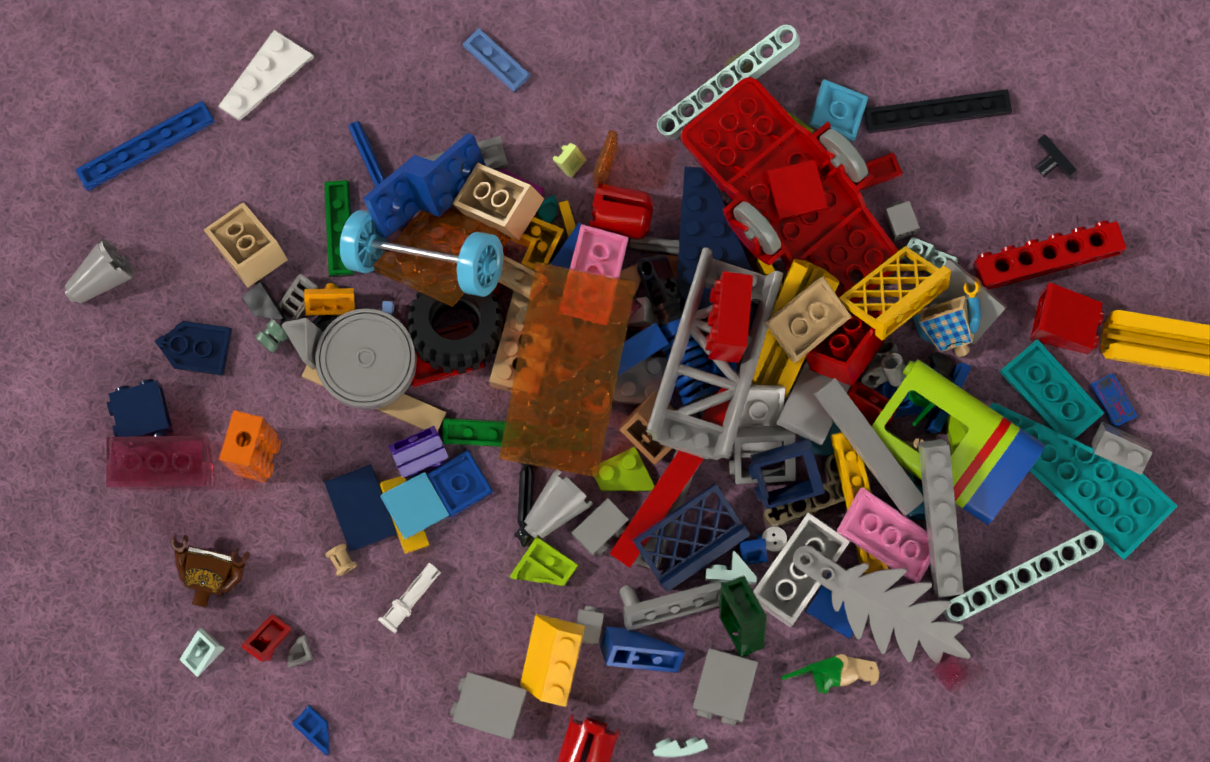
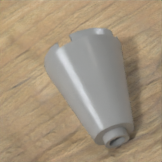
(98, 273)
(555, 506)

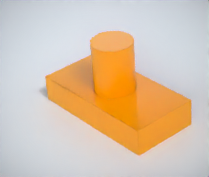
(329, 300)

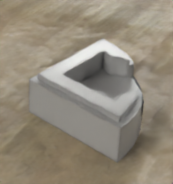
(299, 652)

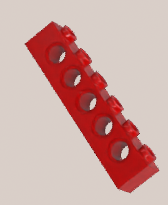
(1107, 233)

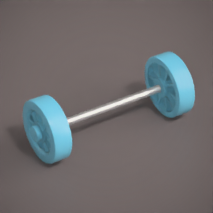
(477, 264)

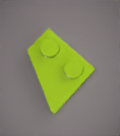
(624, 473)
(544, 565)

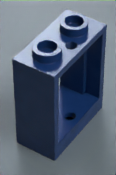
(793, 492)

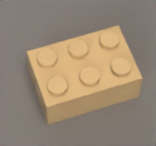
(498, 200)

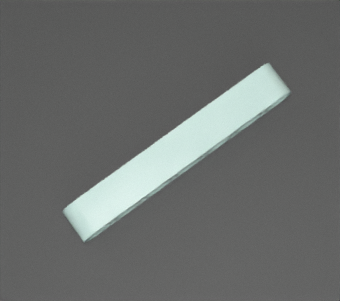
(733, 70)
(1034, 573)

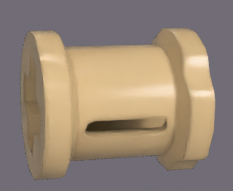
(341, 559)

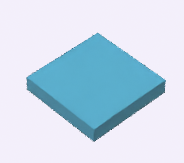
(840, 108)
(414, 505)

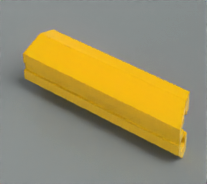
(1156, 342)
(774, 364)

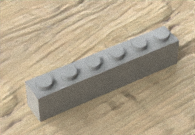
(941, 517)

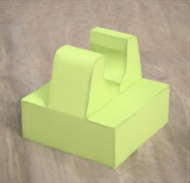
(570, 159)

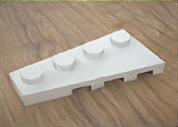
(266, 72)

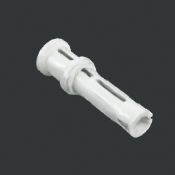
(402, 607)

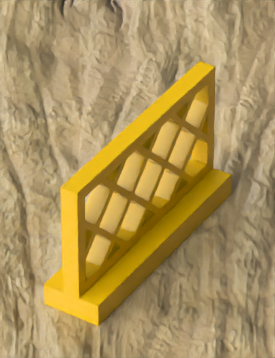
(913, 300)

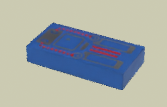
(1113, 400)

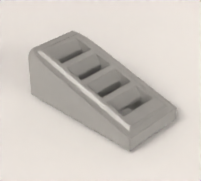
(295, 288)

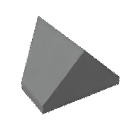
(305, 339)

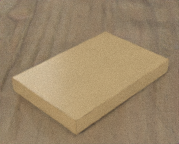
(807, 319)

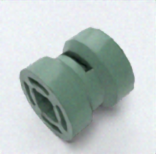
(274, 330)

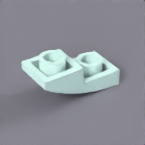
(928, 252)
(671, 749)

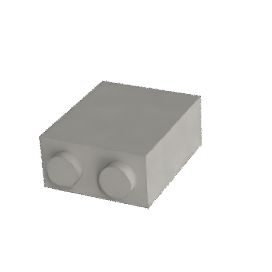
(1121, 447)
(724, 687)
(488, 705)

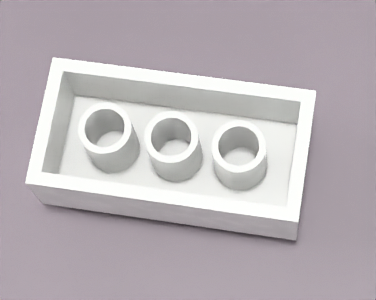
(784, 587)

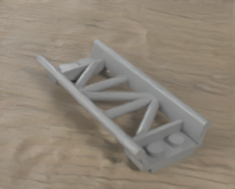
(677, 427)

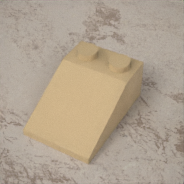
(246, 244)

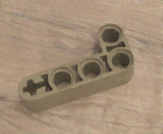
(811, 505)

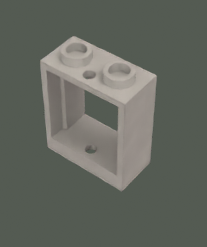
(756, 435)

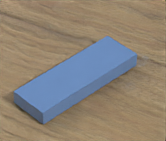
(496, 60)

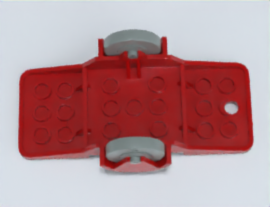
(752, 134)

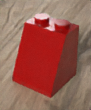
(1067, 319)

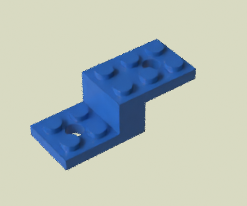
(422, 186)

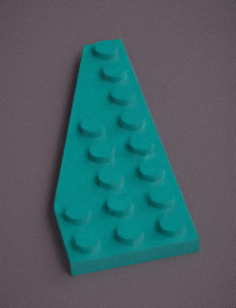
(1100, 492)

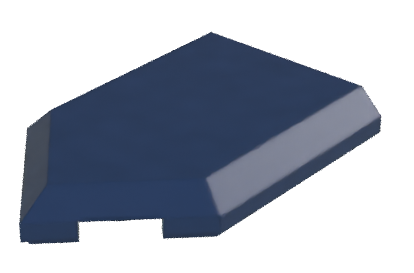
(197, 347)

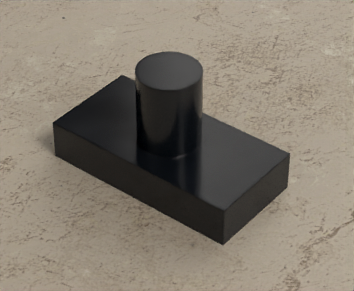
(1054, 159)

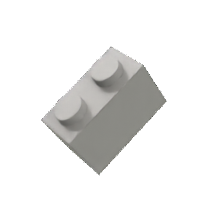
(600, 528)

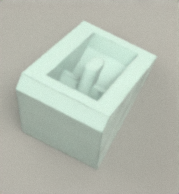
(201, 651)

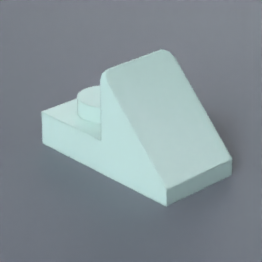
(738, 569)

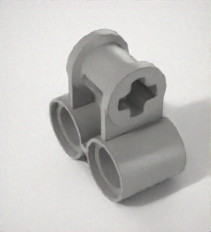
(885, 366)

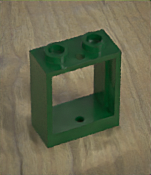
(742, 614)

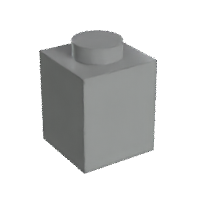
(901, 220)
(593, 621)

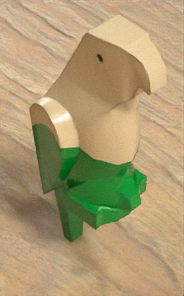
(838, 672)

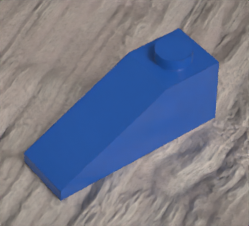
(639, 651)

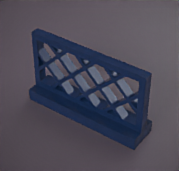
(697, 557)

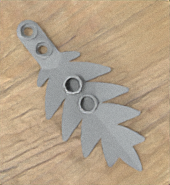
(886, 609)

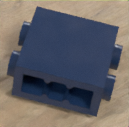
(140, 410)

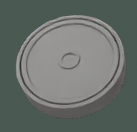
(366, 359)

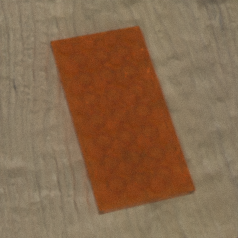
(567, 369)

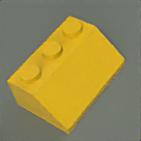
(552, 659)

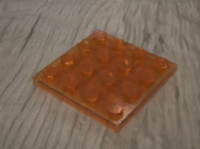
(436, 234)

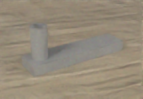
(667, 607)

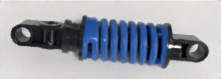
(669, 307)

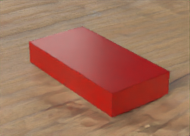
(883, 170)

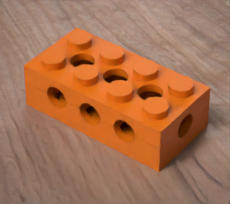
(250, 447)

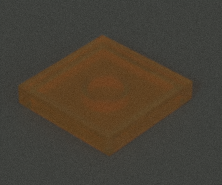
(605, 159)

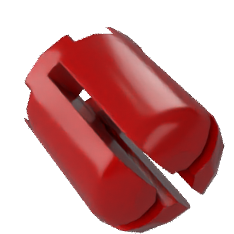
(622, 211)
(577, 738)

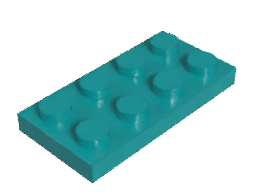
(1051, 391)

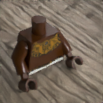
(207, 570)

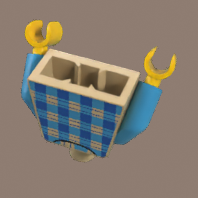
(951, 322)

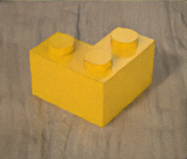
(542, 242)

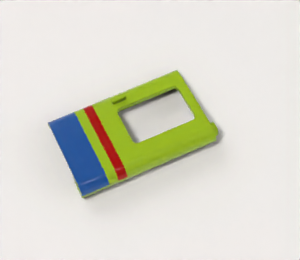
(986, 461)

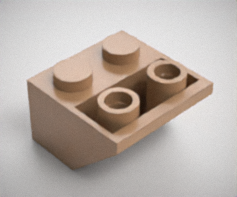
(635, 428)

